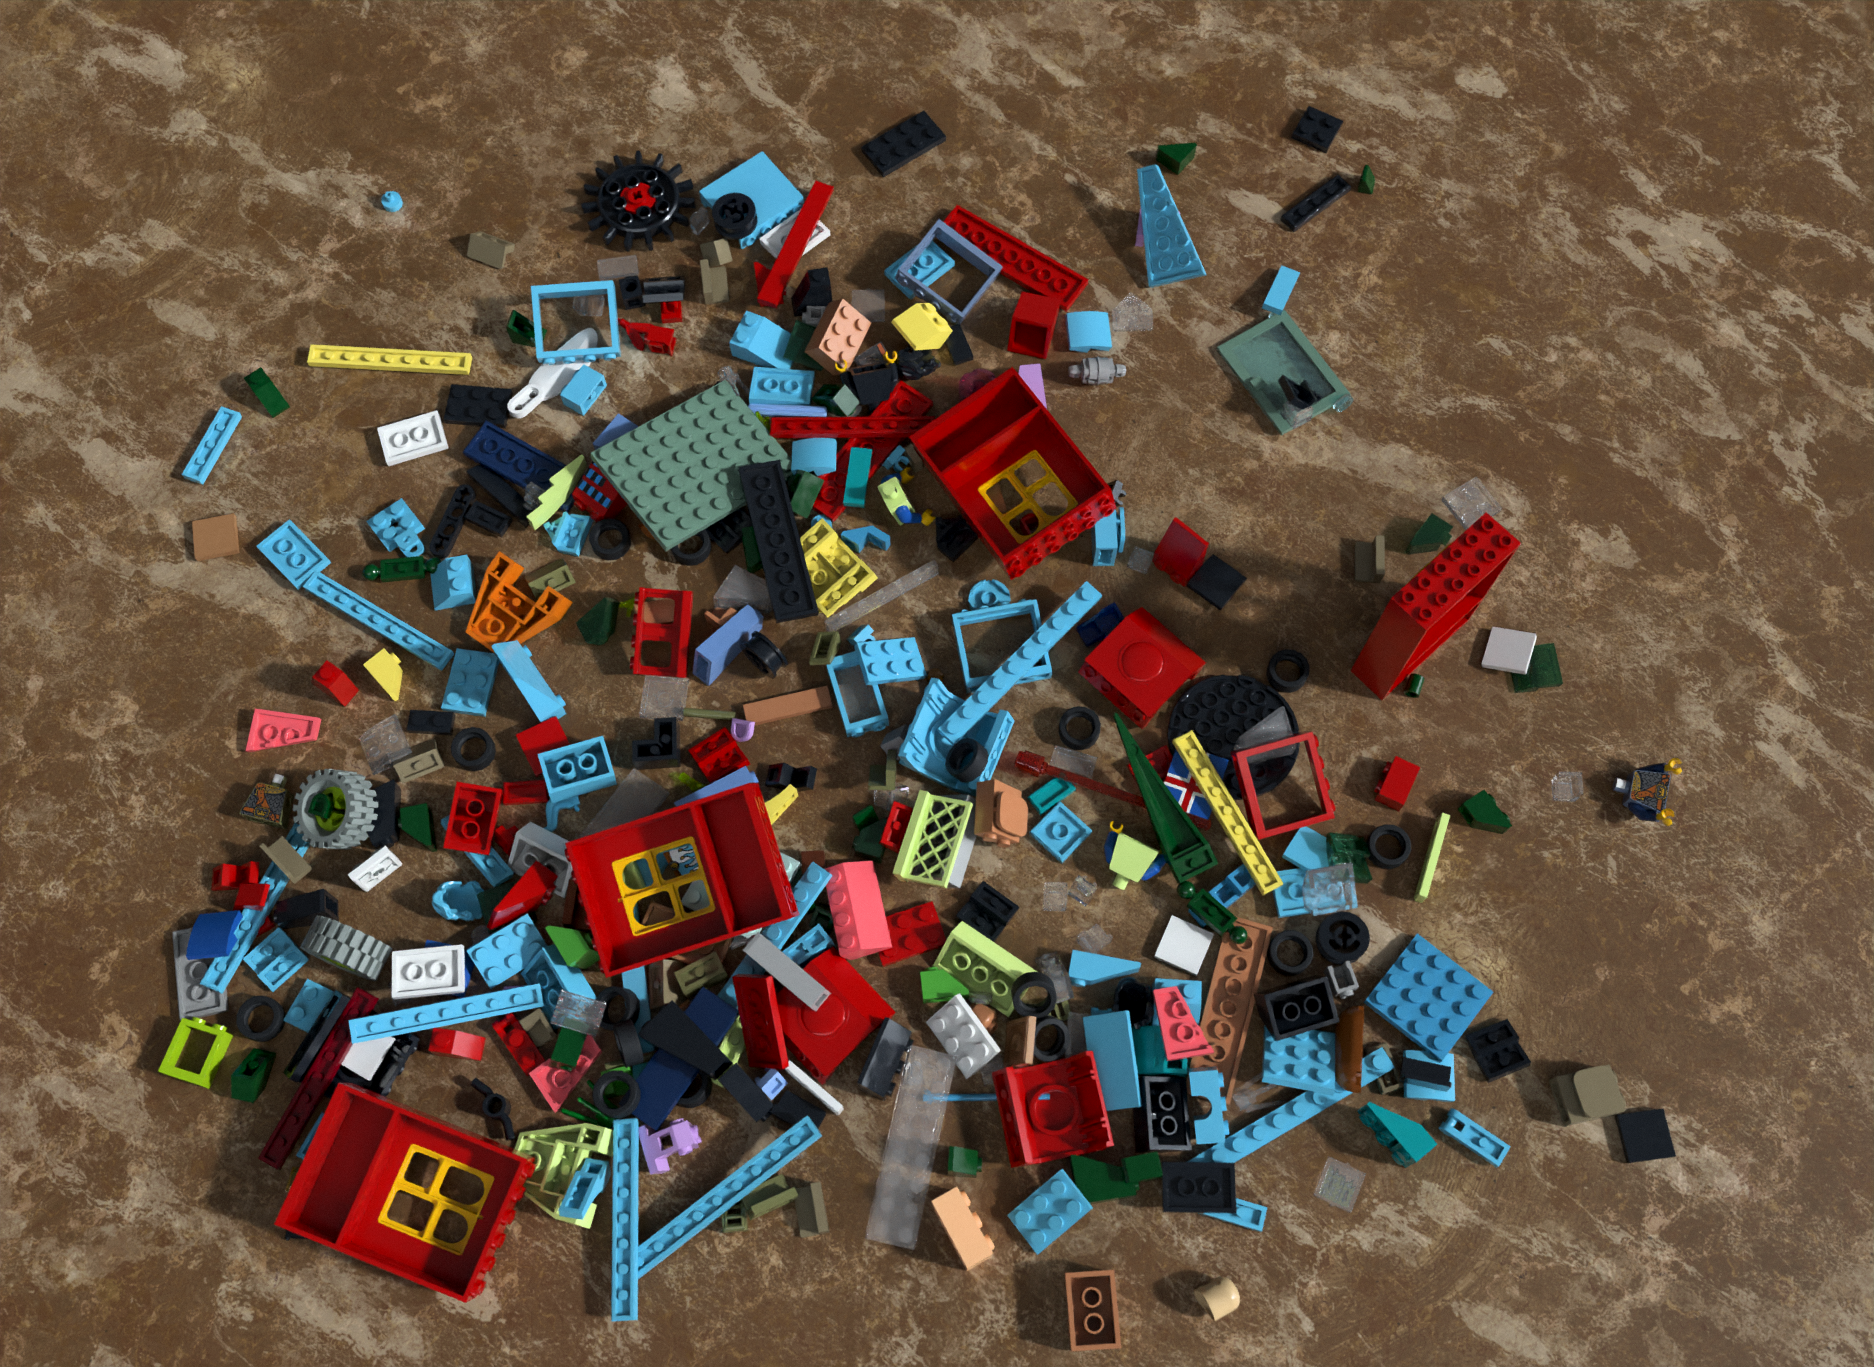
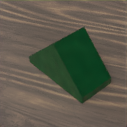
(1176, 156)
(522, 330)
(1142, 1167)

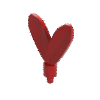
(634, 331)

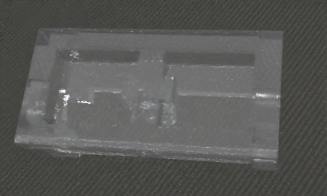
(578, 1013)

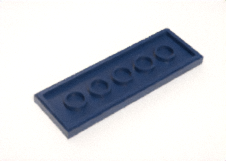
(514, 459)
(666, 1078)

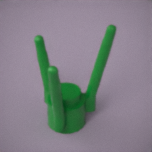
(603, 1120)

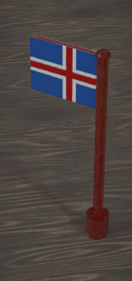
(1178, 781)

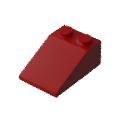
(1180, 552)
(473, 818)
(526, 896)

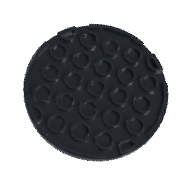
(1221, 712)

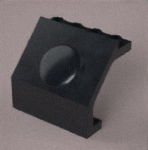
(382, 1080)

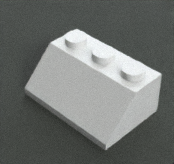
(539, 844)

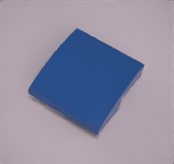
(213, 935)

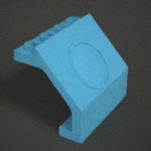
(927, 749)

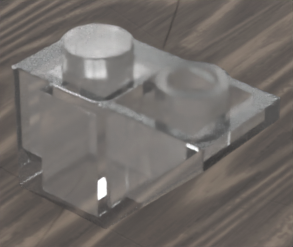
(1052, 966)

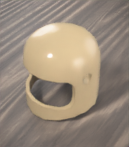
(1218, 1297)

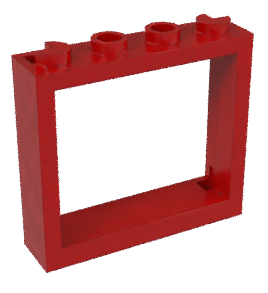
(1249, 795)

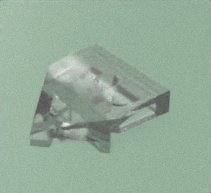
(1132, 315)

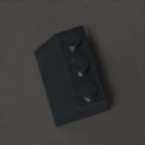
(1297, 1007)
(885, 1060)
(1164, 1116)

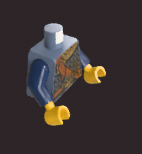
(1647, 791)

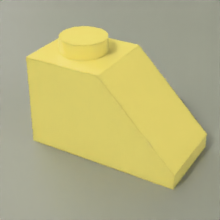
(386, 672)

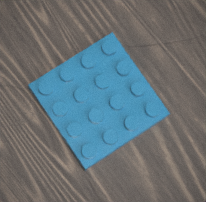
(1428, 997)

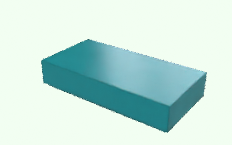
(1050, 794)

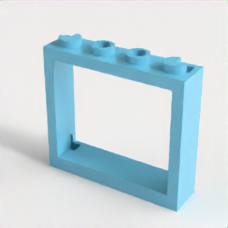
(572, 290)
(1002, 610)

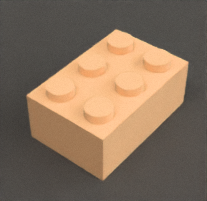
(963, 1228)

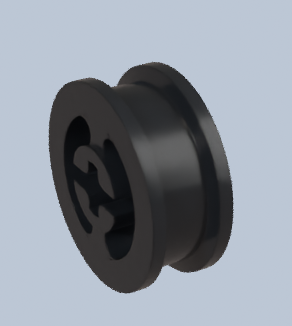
(734, 207)
(764, 654)
(1360, 938)

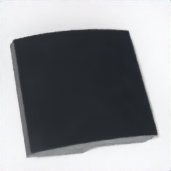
(664, 289)
(728, 530)
(1216, 582)
(987, 911)
(1497, 1050)

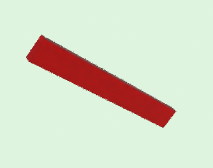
(795, 244)
(847, 426)

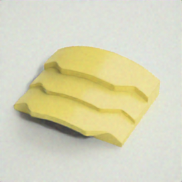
(833, 568)

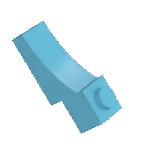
(584, 1188)

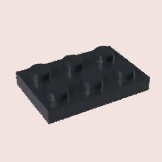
(476, 405)
(1198, 1187)

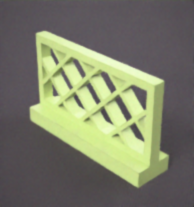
(917, 830)

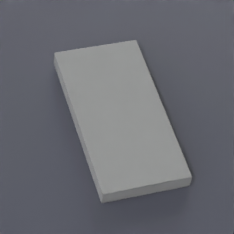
(192, 996)

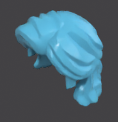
(458, 901)

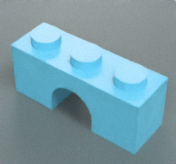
(1210, 1126)

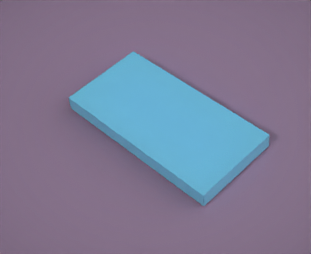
(1115, 1058)

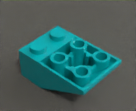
(1151, 1055)
(1402, 1136)

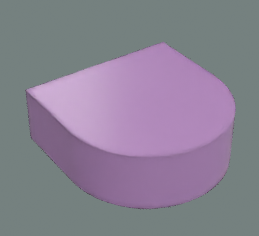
(742, 729)

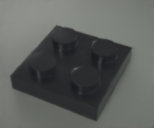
(1317, 129)

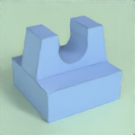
(771, 1083)

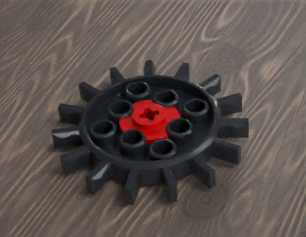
(638, 201)

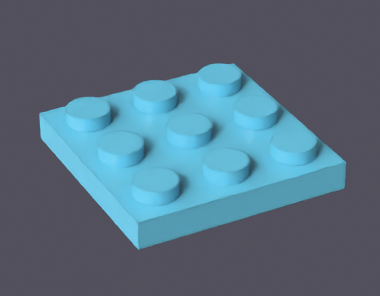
(1300, 1061)

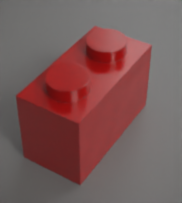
(1396, 783)

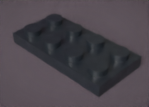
(903, 143)

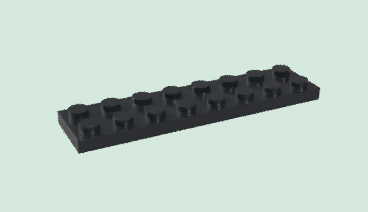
(778, 541)

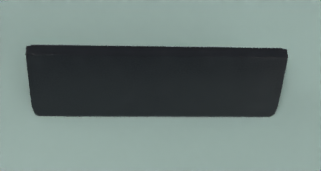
(500, 492)

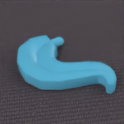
(553, 809)

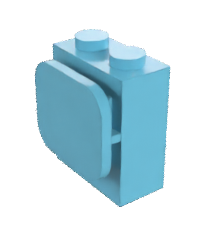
(1108, 538)

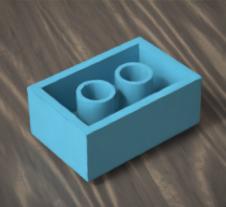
(577, 769)

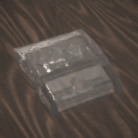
(384, 744)

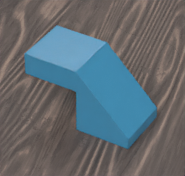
(858, 538)

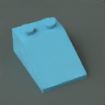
(760, 342)

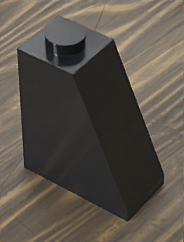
(812, 291)
(386, 827)
(302, 909)
(746, 1093)

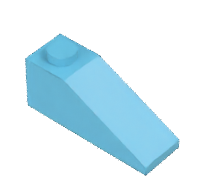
(1094, 968)

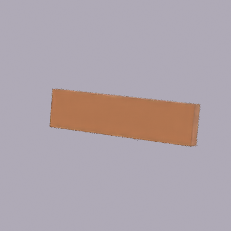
(788, 705)

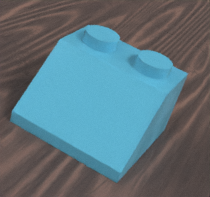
(453, 583)
(1189, 990)

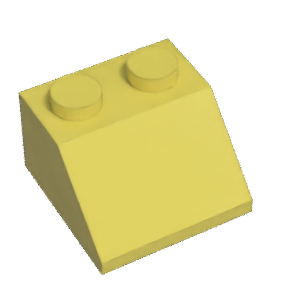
(922, 327)

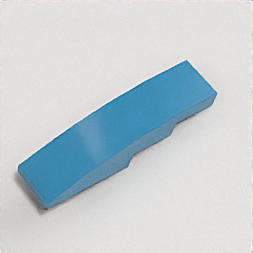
(1230, 889)

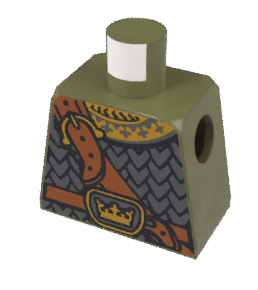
(269, 803)

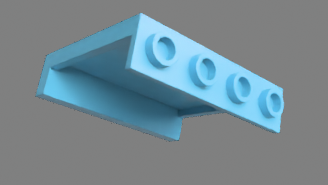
(766, 186)

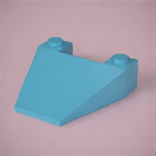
(528, 679)

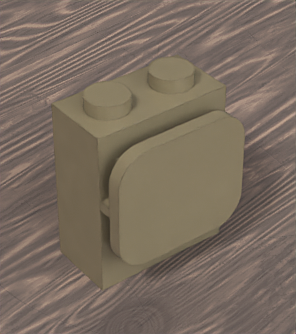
(1587, 1095)

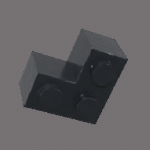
(662, 750)

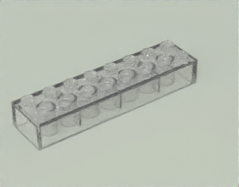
(911, 1147)

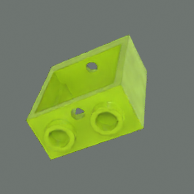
(213, 1059)

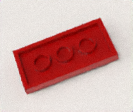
(760, 1021)

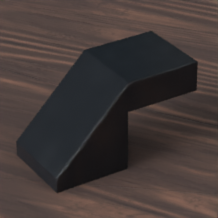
(782, 775)

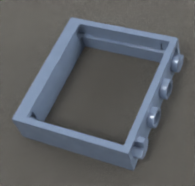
(963, 248)

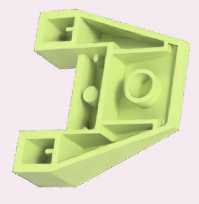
(558, 1157)

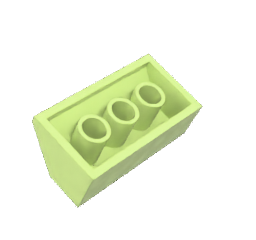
(982, 966)

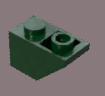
(1484, 814)

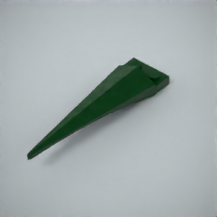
(1177, 836)

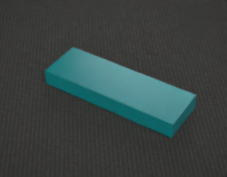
(857, 477)

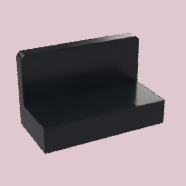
(1425, 1074)
(793, 1109)

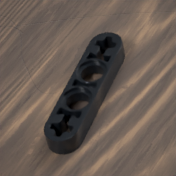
(449, 520)

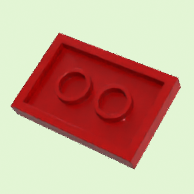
(913, 933)

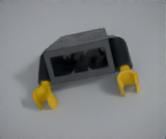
(872, 381)

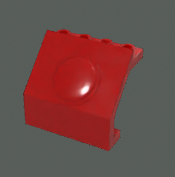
(1140, 666)
(840, 1024)
(1055, 1128)

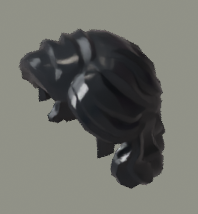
(916, 363)
(1136, 999)

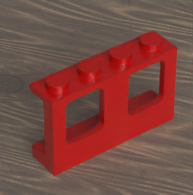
(676, 633)

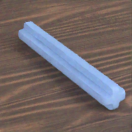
(788, 410)

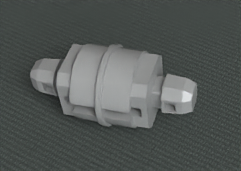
(1097, 371)

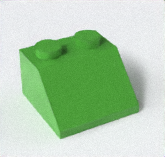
(574, 946)

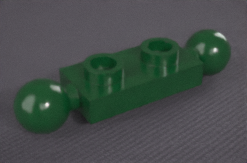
(401, 569)
(1212, 912)

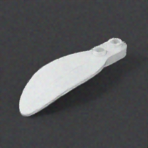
(550, 379)

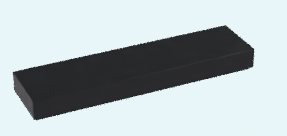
(1315, 203)

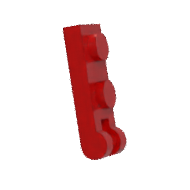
(519, 1043)

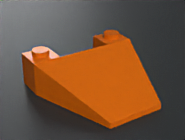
(508, 614)

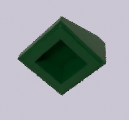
(1367, 181)
(865, 817)
(822, 916)

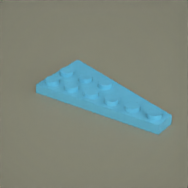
(1166, 240)

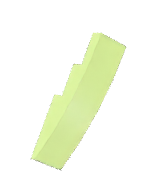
(561, 487)

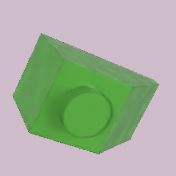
(940, 986)

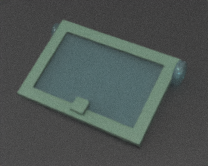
(1280, 349)

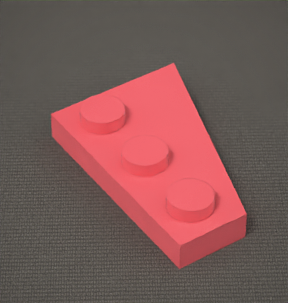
(280, 729)
(1178, 1028)
(557, 1083)

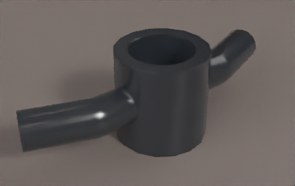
(490, 1099)

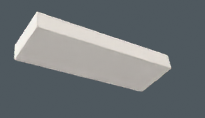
(814, 1088)

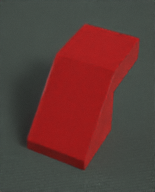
(231, 876)
(251, 897)

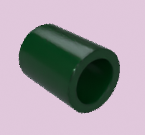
(1414, 685)

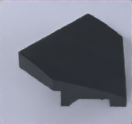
(1299, 395)
(954, 536)

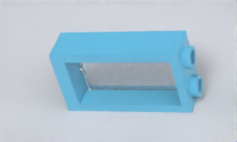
(858, 703)

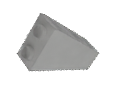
(786, 971)

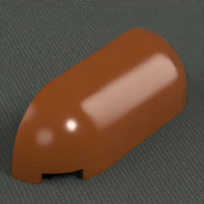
(1349, 1048)

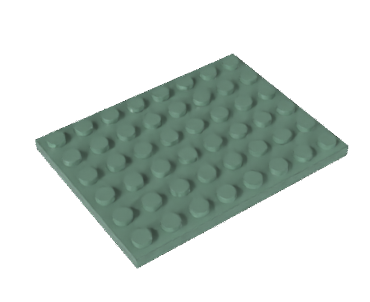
(685, 463)

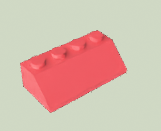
(857, 909)

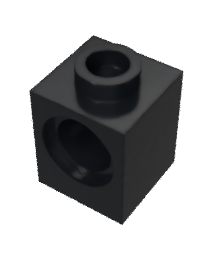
(631, 299)

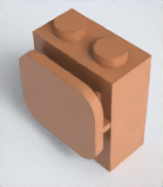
(1000, 813)

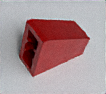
(334, 683)

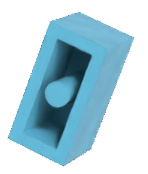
(583, 389)

